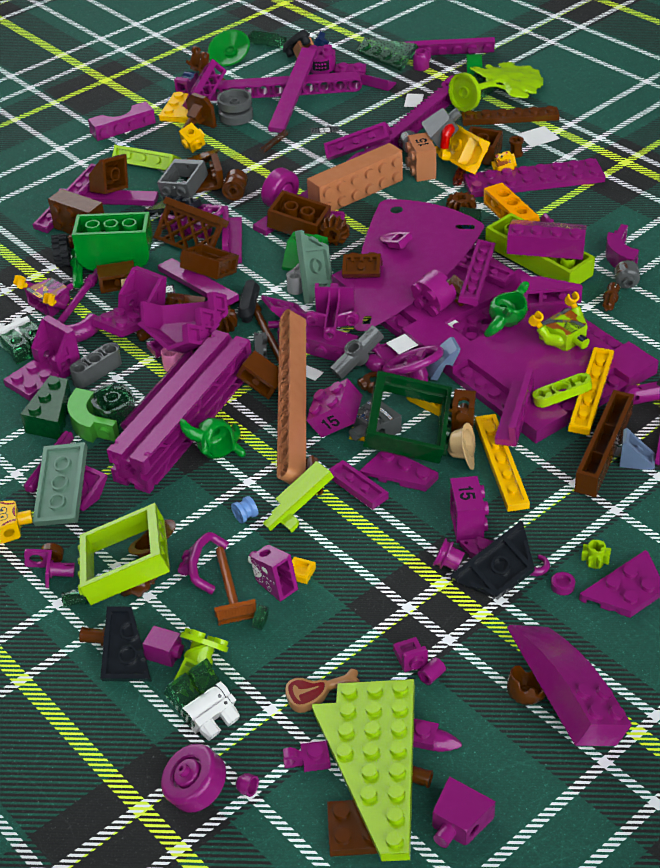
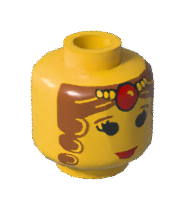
(504, 160)

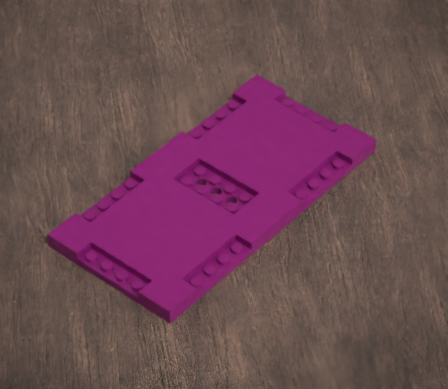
(495, 361)

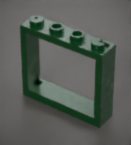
(415, 389)

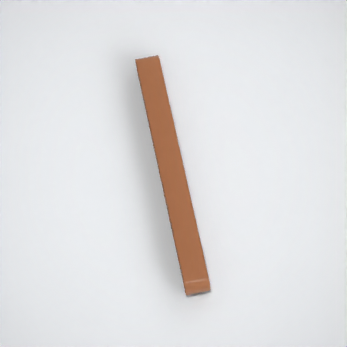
(291, 397)

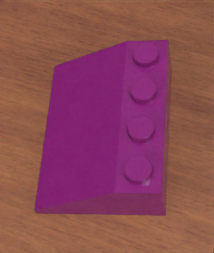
(546, 239)

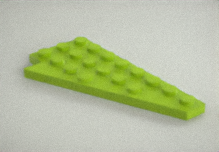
(373, 747)

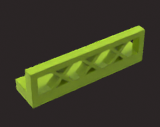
(145, 158)

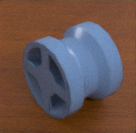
(244, 509)

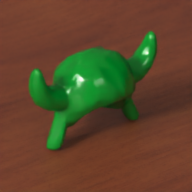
(507, 309)
(214, 437)

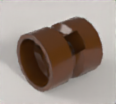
(235, 184)

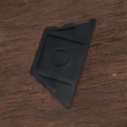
(498, 565)

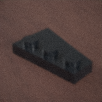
(122, 648)

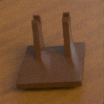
(195, 62)

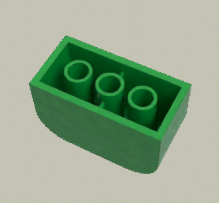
(112, 238)

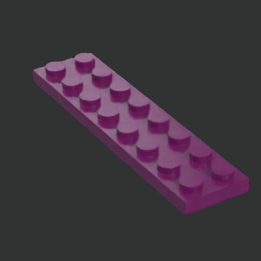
(537, 177)

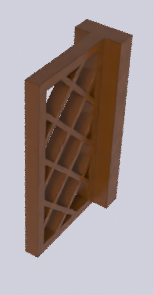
(191, 213)

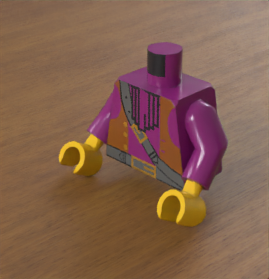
(46, 296)

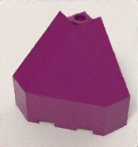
(183, 325)

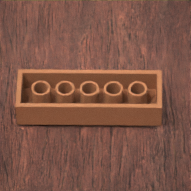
(357, 177)

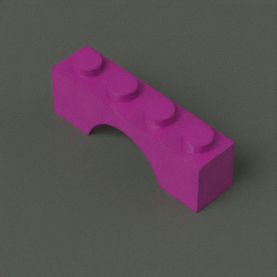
(106, 127)

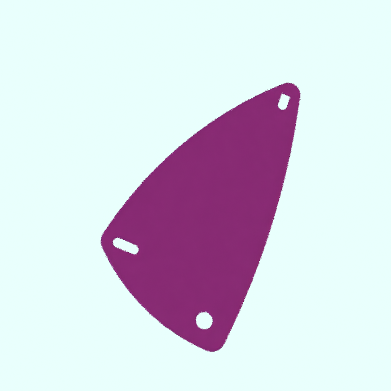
(433, 247)

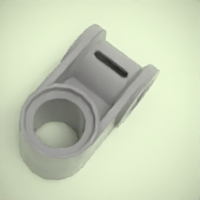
(294, 282)

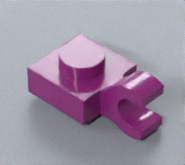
(312, 756)

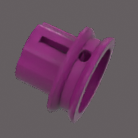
(448, 556)

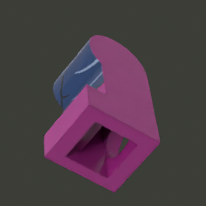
(186, 81)

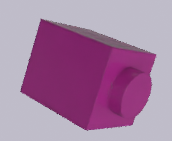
(163, 646)

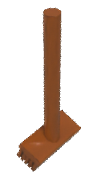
(234, 610)

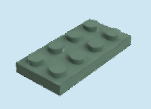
(60, 484)

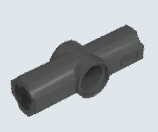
(356, 352)

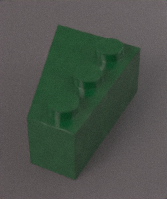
(48, 409)

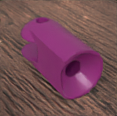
(644, 392)

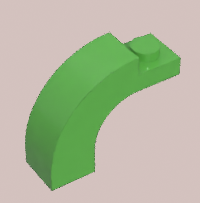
(84, 423)

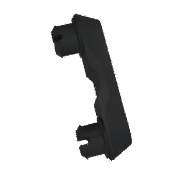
(302, 36)
(248, 300)

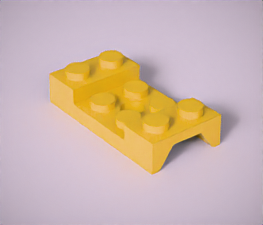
(469, 150)

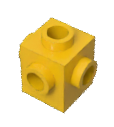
(192, 137)

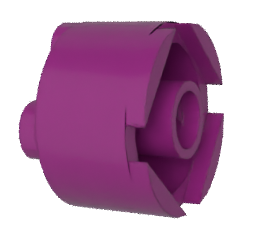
(433, 292)

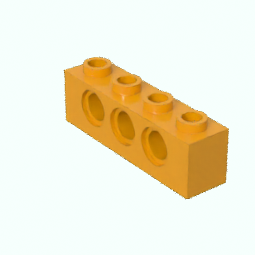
(504, 201)

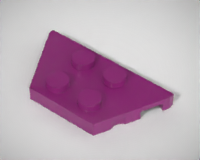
(627, 587)

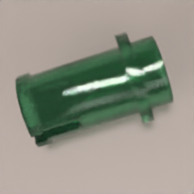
(73, 598)

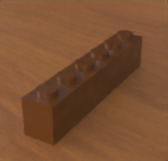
(604, 443)

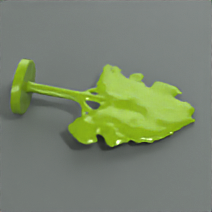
(516, 80)

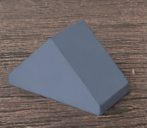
(635, 453)

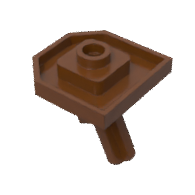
(200, 111)

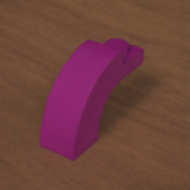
(616, 248)

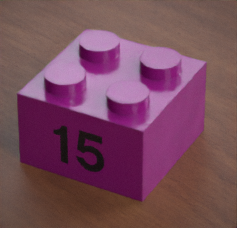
(334, 407)
(468, 508)

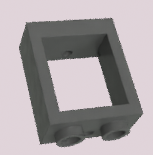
(178, 168)

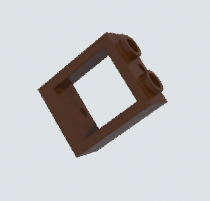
(209, 261)

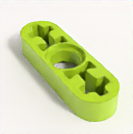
(550, 395)

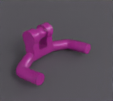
(191, 557)

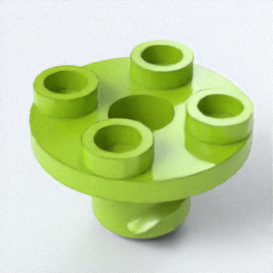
(201, 647)

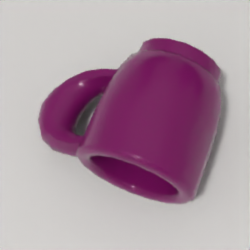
(421, 59)

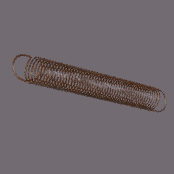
(274, 139)

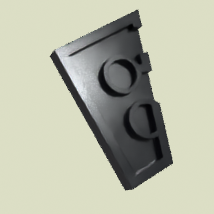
(159, 207)

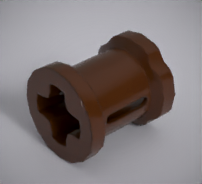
(516, 146)

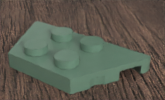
(313, 264)

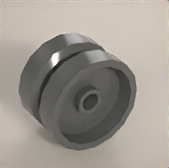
(235, 107)

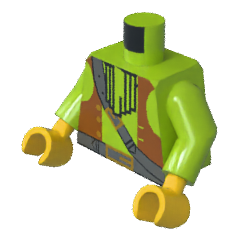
(564, 328)

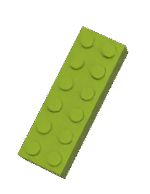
(556, 268)

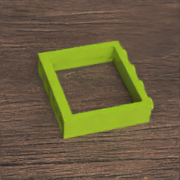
(132, 573)

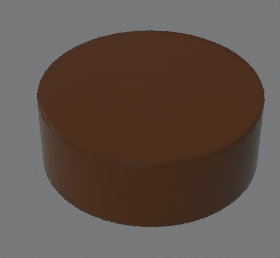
(57, 551)

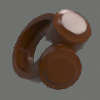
(365, 383)

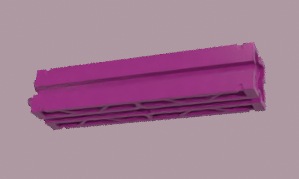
(194, 393)

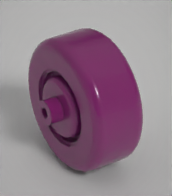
(276, 181)
(193, 778)

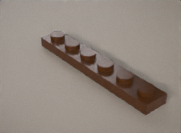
(515, 115)

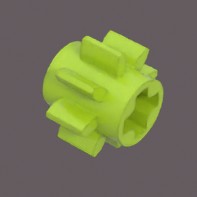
(596, 554)

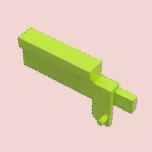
(297, 495)

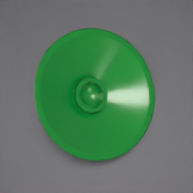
(229, 47)

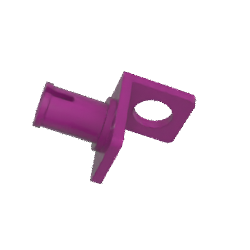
(52, 568)

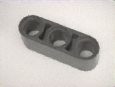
(95, 365)

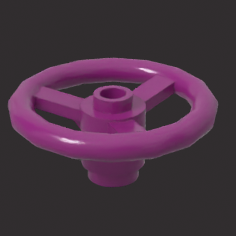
(414, 363)

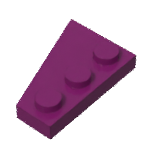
(400, 469)

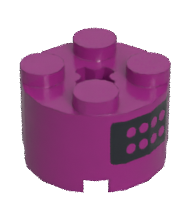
(325, 59)

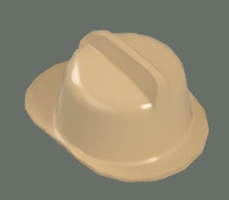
(463, 444)

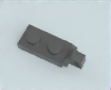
(260, 342)

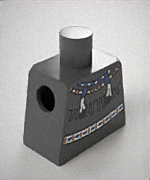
(388, 421)

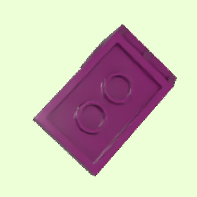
(138, 287)
(61, 352)

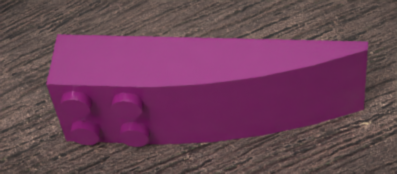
(572, 687)

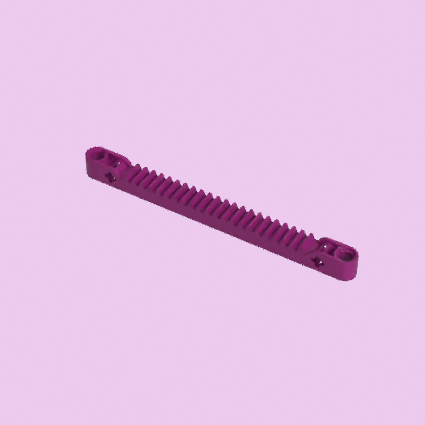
(413, 120)

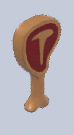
(303, 692)

